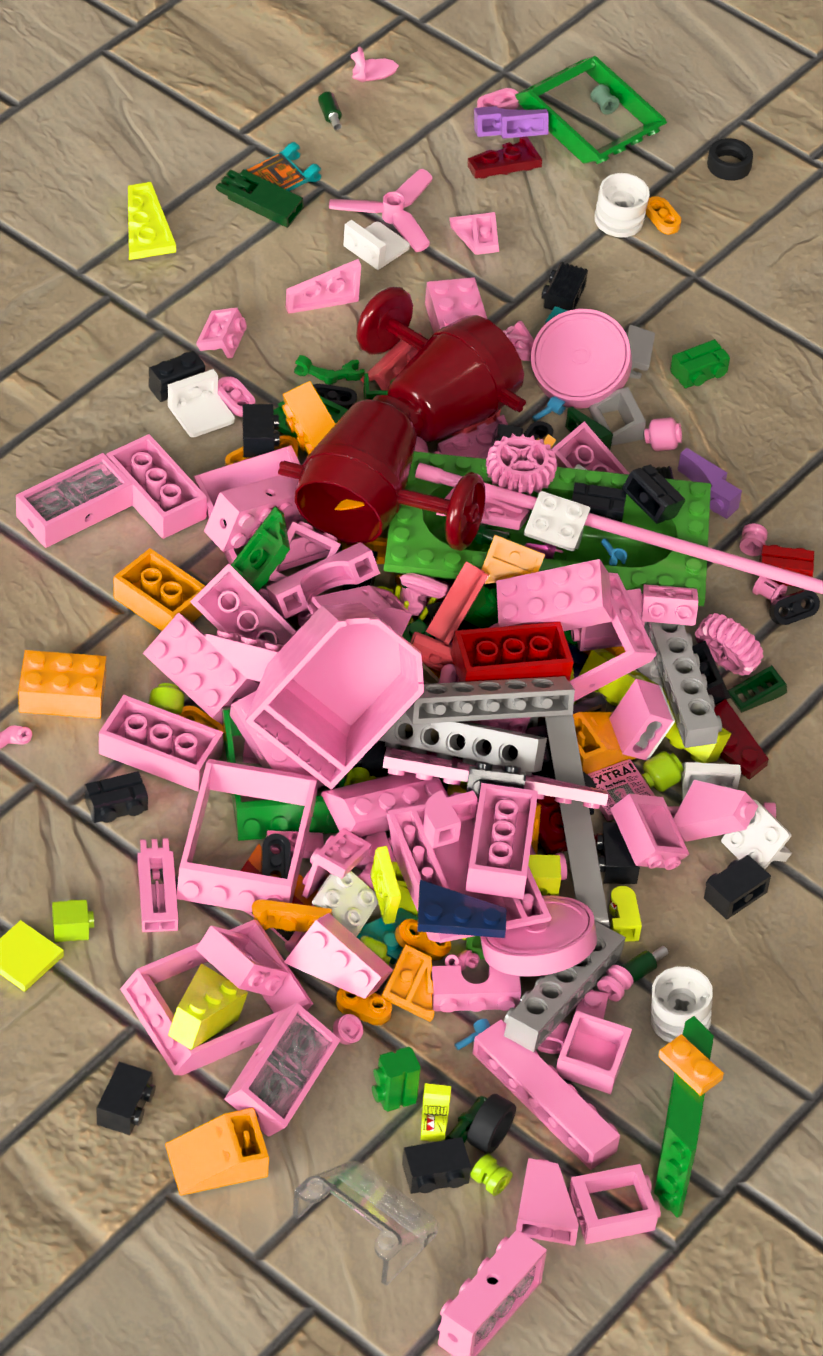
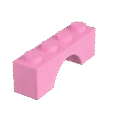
(346, 567)

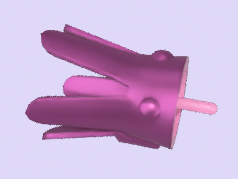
(547, 549)

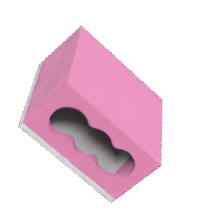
(642, 719)

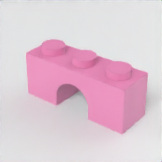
(454, 993)

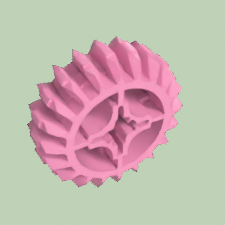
(521, 464)
(730, 644)

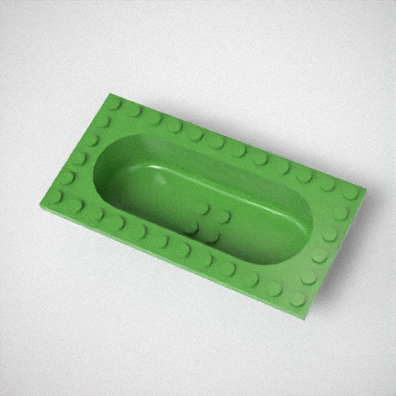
(420, 544)

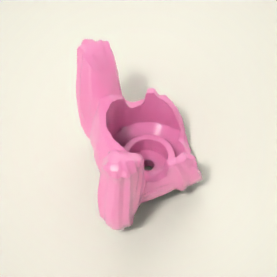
(418, 588)

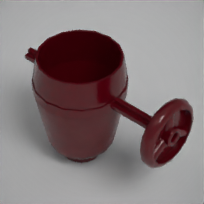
(454, 377)
(370, 462)

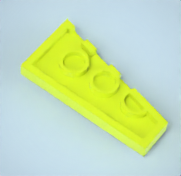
(147, 224)

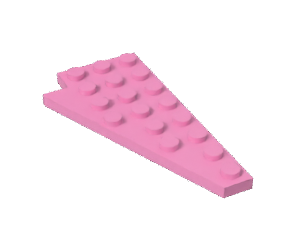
(456, 771)

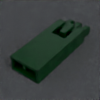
(265, 198)

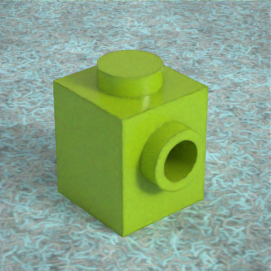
(71, 920)

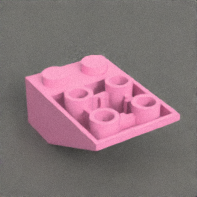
(379, 601)
(246, 654)

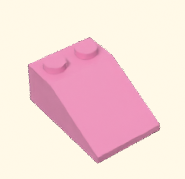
(587, 450)

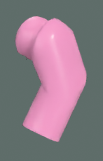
(15, 735)

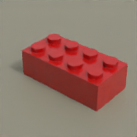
(511, 652)

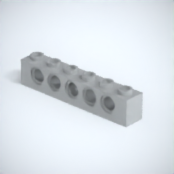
(684, 684)
(493, 700)
(529, 747)
(561, 992)

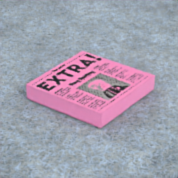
(619, 782)

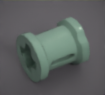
(602, 96)

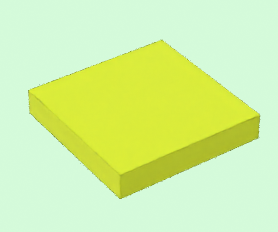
(385, 885)
(26, 955)

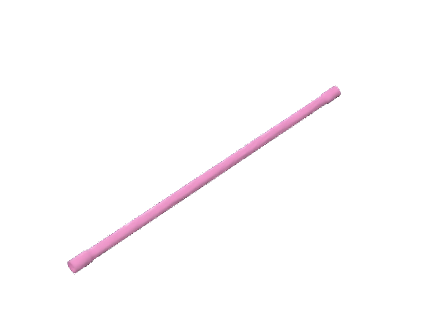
(439, 476)

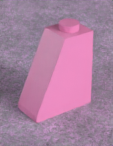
(713, 811)
(546, 1205)

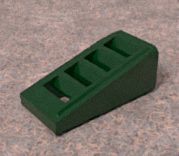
(576, 417)
(765, 676)

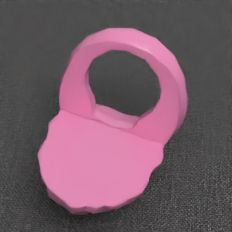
(372, 68)

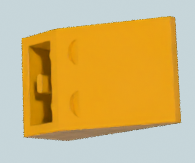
(597, 741)
(219, 1153)

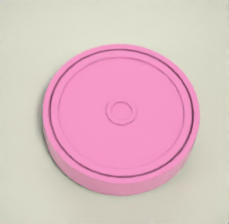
(581, 357)
(545, 945)

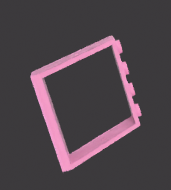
(251, 471)
(632, 636)
(233, 887)
(158, 1017)

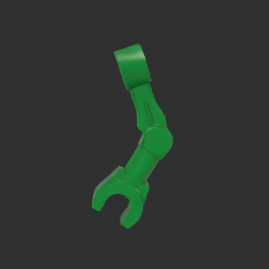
(330, 377)

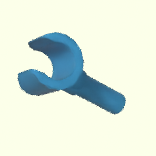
(554, 404)
(614, 553)
(479, 1026)

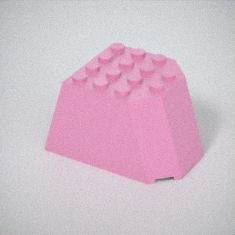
(336, 689)

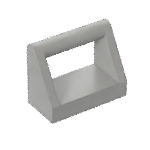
(626, 405)

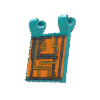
(283, 172)

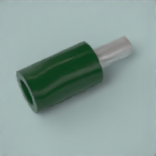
(330, 109)
(644, 963)

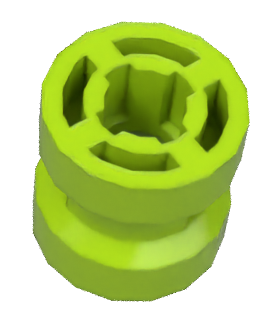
(491, 1174)

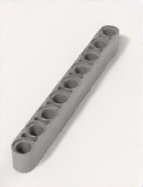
(577, 818)

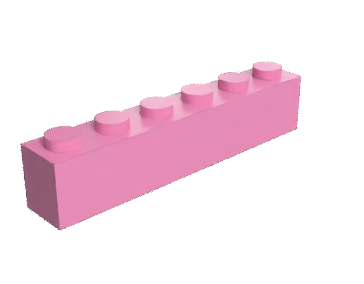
(547, 1096)

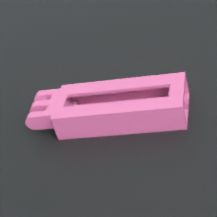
(157, 900)

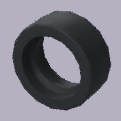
(727, 170)
(491, 1123)

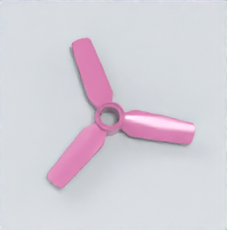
(393, 208)

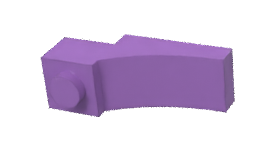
(509, 122)
(723, 496)

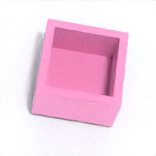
(593, 1052)

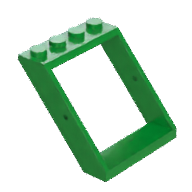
(567, 135)
(258, 817)
(681, 1129)

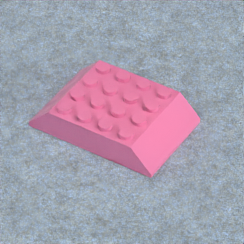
(449, 868)

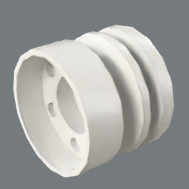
(621, 205)
(678, 997)

